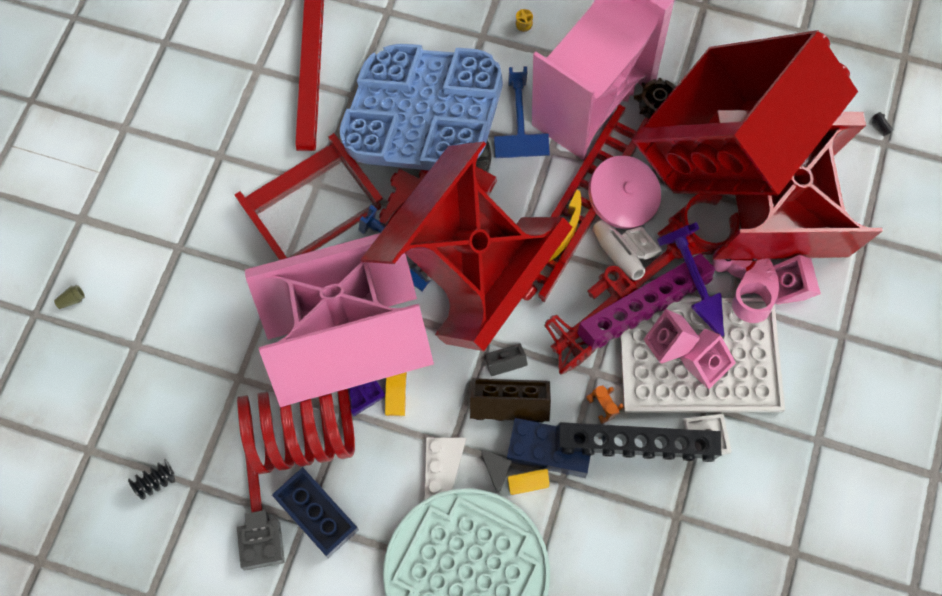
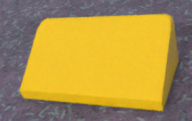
(528, 481)

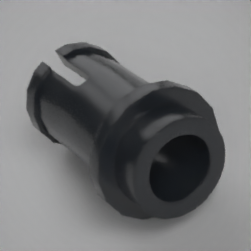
(882, 123)

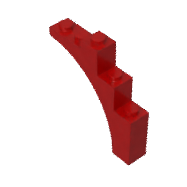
(406, 183)

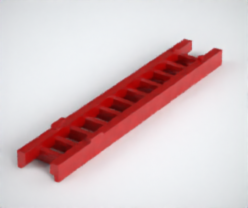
(587, 167)

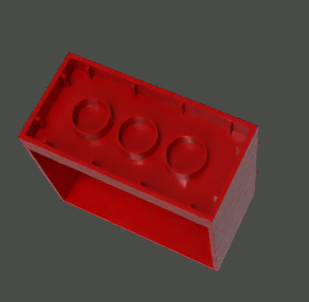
(793, 98)

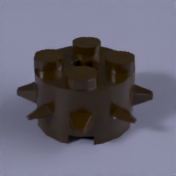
(653, 95)

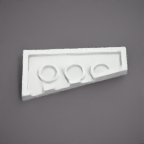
(442, 464)

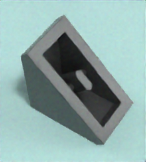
(497, 468)

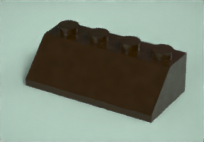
(510, 399)

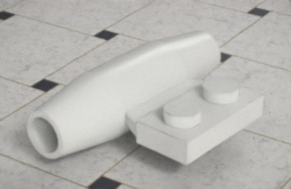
(626, 248)

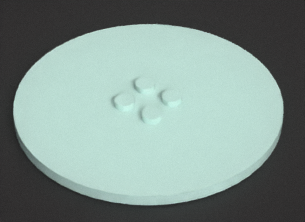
(466, 547)

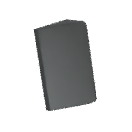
(506, 359)

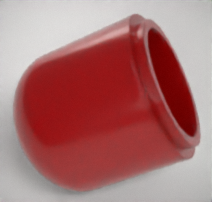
(530, 293)

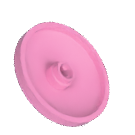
(624, 192)

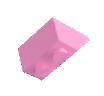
(796, 280)
(671, 337)
(708, 358)

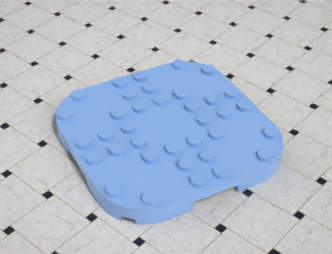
(419, 104)

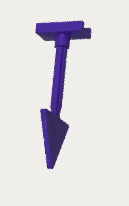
(710, 306)

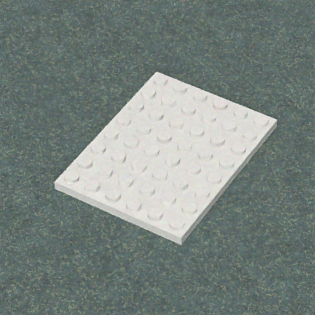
(668, 387)

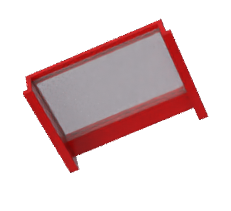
(311, 202)

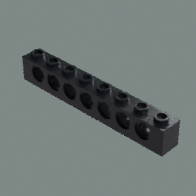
(709, 441)

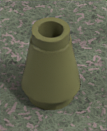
(69, 297)

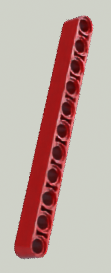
(309, 75)

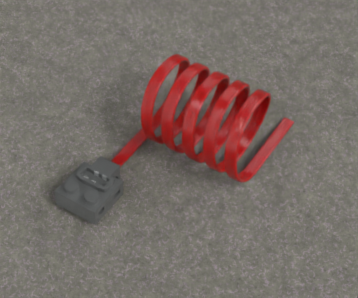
(261, 539)

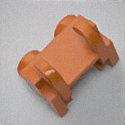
(606, 403)

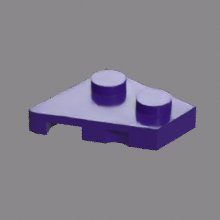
(365, 396)

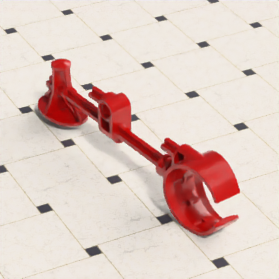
(624, 285)

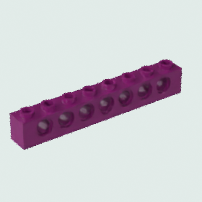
(643, 303)

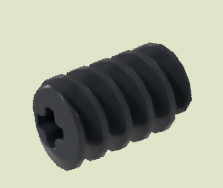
(152, 480)

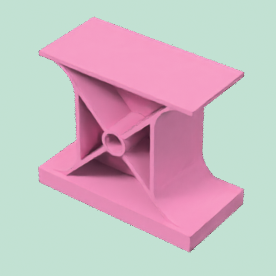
(597, 68)
(336, 321)

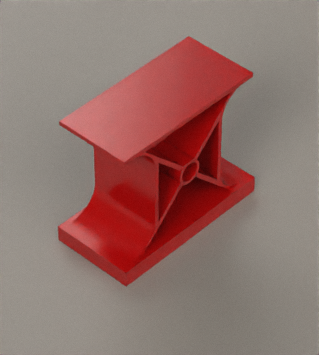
(808, 212)
(468, 247)

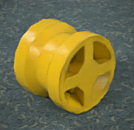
(525, 15)

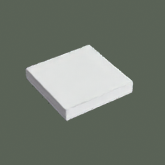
(710, 423)

